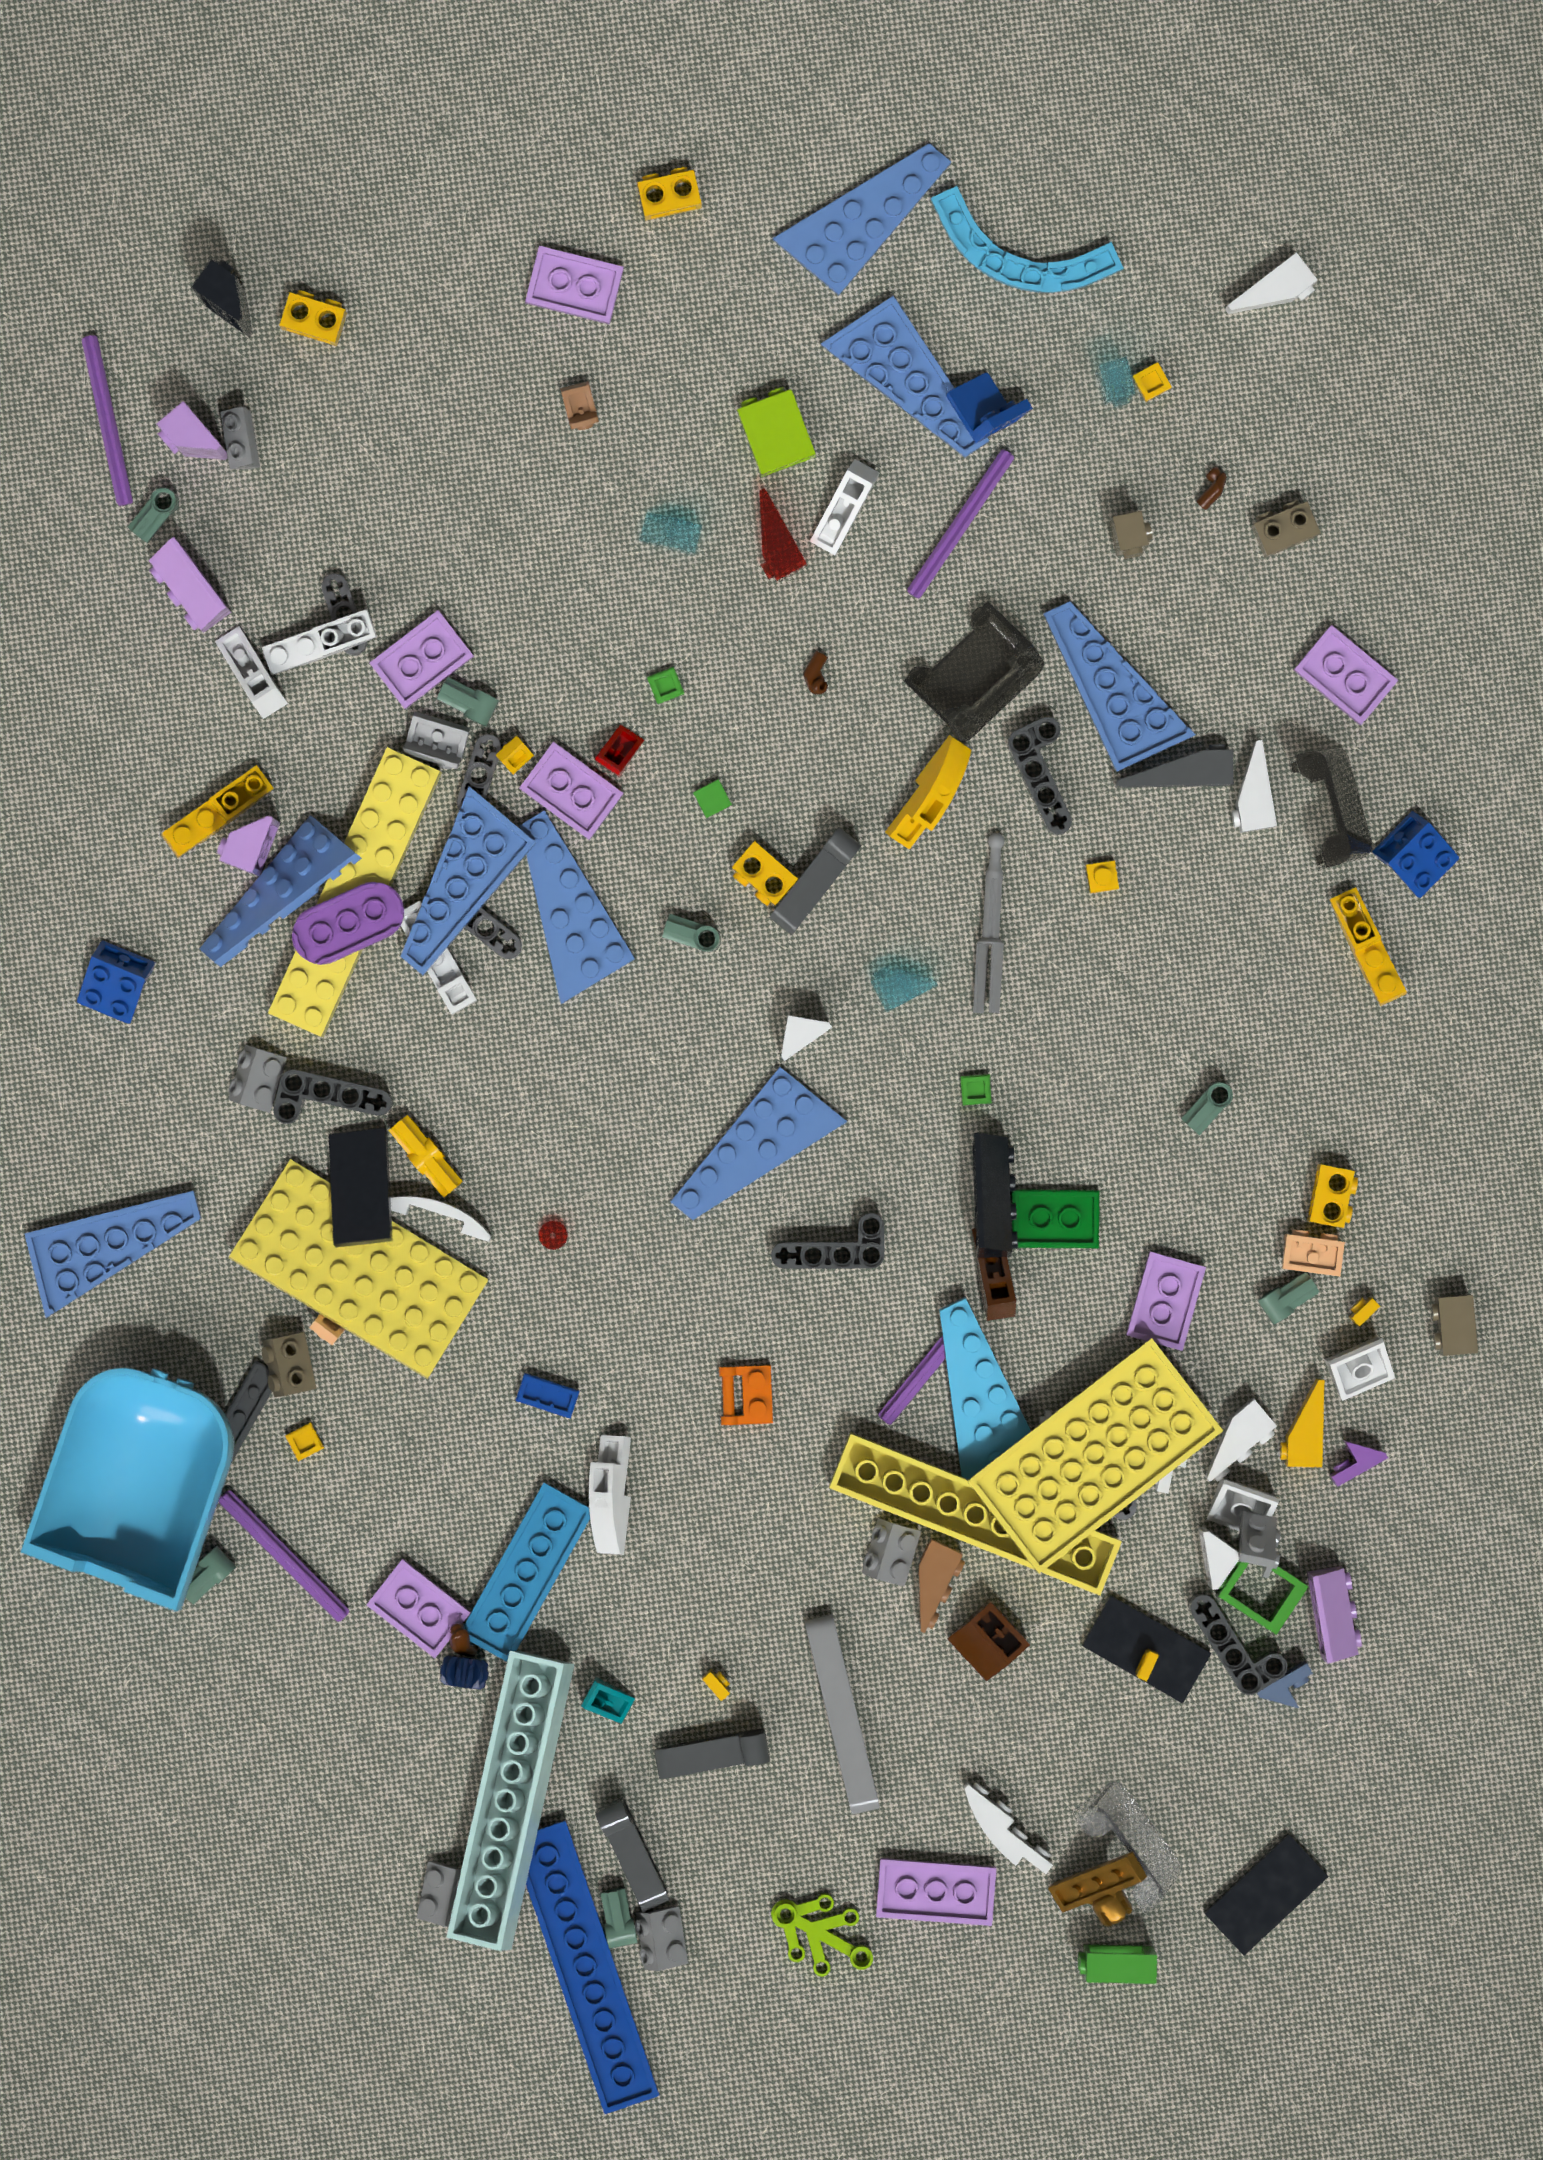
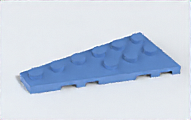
(851, 229)
(898, 363)
(1119, 701)
(471, 868)
(283, 886)
(576, 926)
(768, 1132)
(90, 1250)

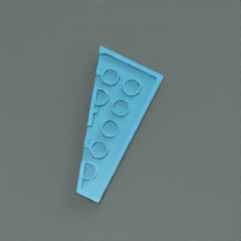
(982, 1402)

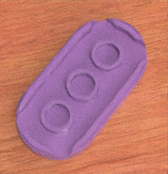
(348, 923)

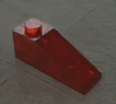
(779, 549)

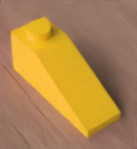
(1305, 1436)

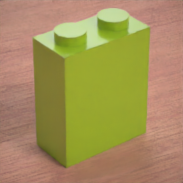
(775, 431)

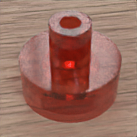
(560, 1232)

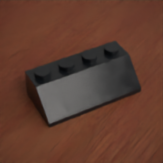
(223, 294)
(992, 1196)

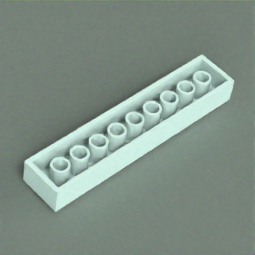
(510, 1800)

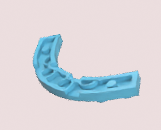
(1011, 269)

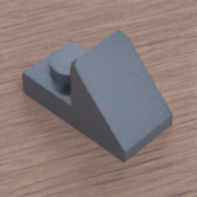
(1279, 1690)

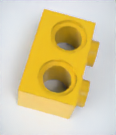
(671, 202)
(310, 325)
(769, 868)
(1323, 1194)

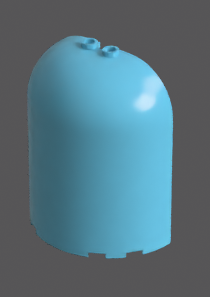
(134, 1484)

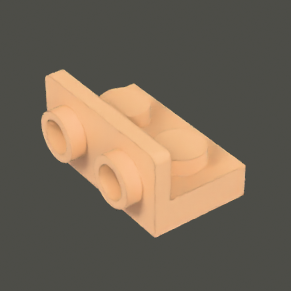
(1313, 1254)

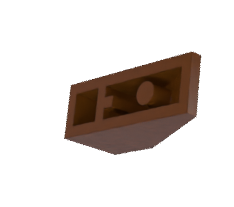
(995, 1286)

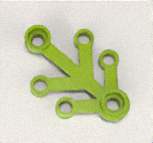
(817, 1932)

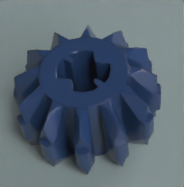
(464, 1672)

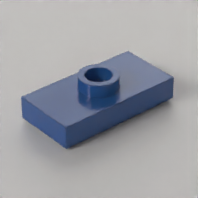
(547, 1395)

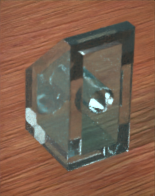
(1115, 382)
(671, 533)
(899, 986)

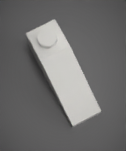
(1280, 286)
(844, 506)
(251, 672)
(1255, 800)

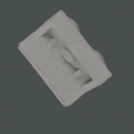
(240, 438)
(436, 741)
(256, 1078)
(1259, 1541)
(891, 1552)
(438, 1893)
(661, 1938)

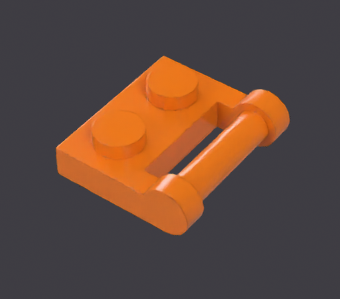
(756, 1395)

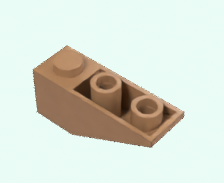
(935, 1572)

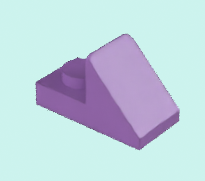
(1363, 1458)

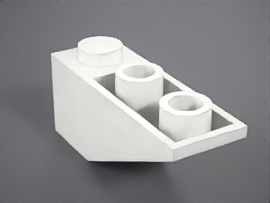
(1243, 1430)

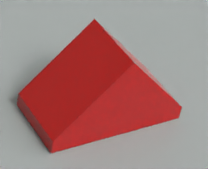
(619, 751)

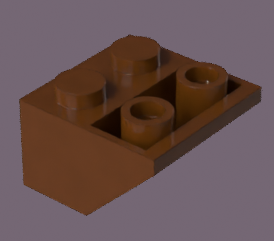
(988, 1640)

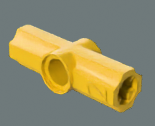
(425, 1156)

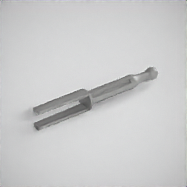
(990, 933)

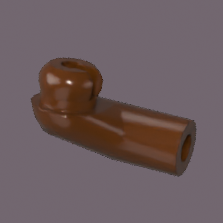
(1215, 490)
(813, 674)
(460, 1641)

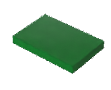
(1057, 1218)

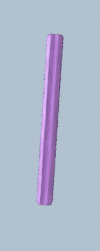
(107, 420)
(960, 524)
(283, 1555)

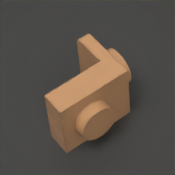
(579, 406)

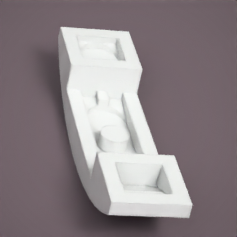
(444, 972)
(471, 1225)

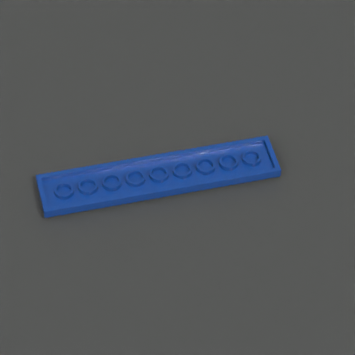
(587, 1972)

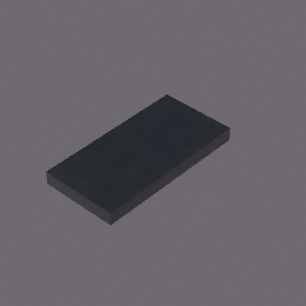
(360, 1187)
(1124, 1635)
(1266, 1894)

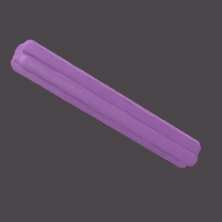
(913, 1383)

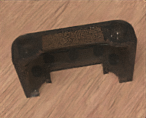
(977, 674)
(1353, 833)

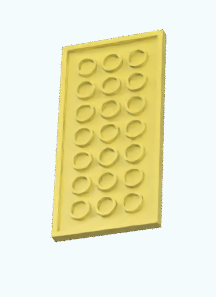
(388, 1293)
(1095, 1455)

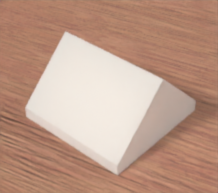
(800, 1033)
(1360, 1368)
(1234, 1498)
(1217, 1556)

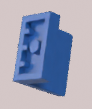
(984, 407)
(1416, 853)
(114, 981)

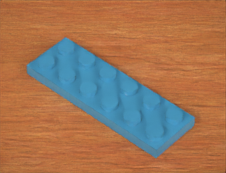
(527, 1571)

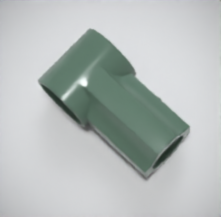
(152, 516)
(473, 703)
(689, 933)
(1205, 1109)
(1282, 1301)
(211, 1571)
(619, 1925)

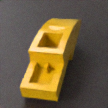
(935, 792)
(217, 811)
(1367, 946)

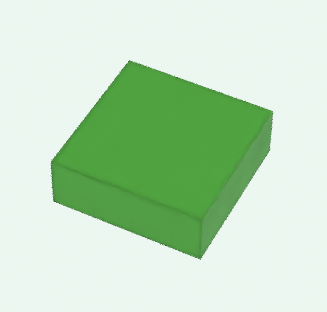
(665, 685)
(712, 798)
(975, 1089)

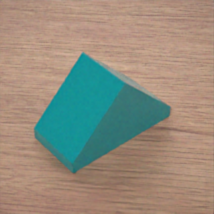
(607, 1701)

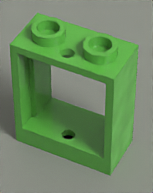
(1283, 1609)
(1118, 1964)

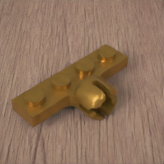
(1101, 1888)

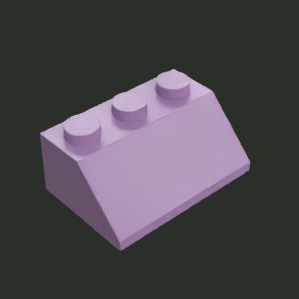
(187, 434)
(188, 586)
(249, 845)
(1334, 1613)

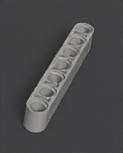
(842, 1714)

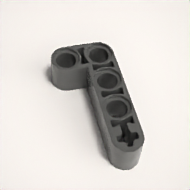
(1045, 779)
(815, 881)
(334, 1098)
(828, 1248)
(1230, 1641)
(713, 1753)
(632, 1854)

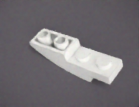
(319, 642)
(606, 1495)
(995, 1823)

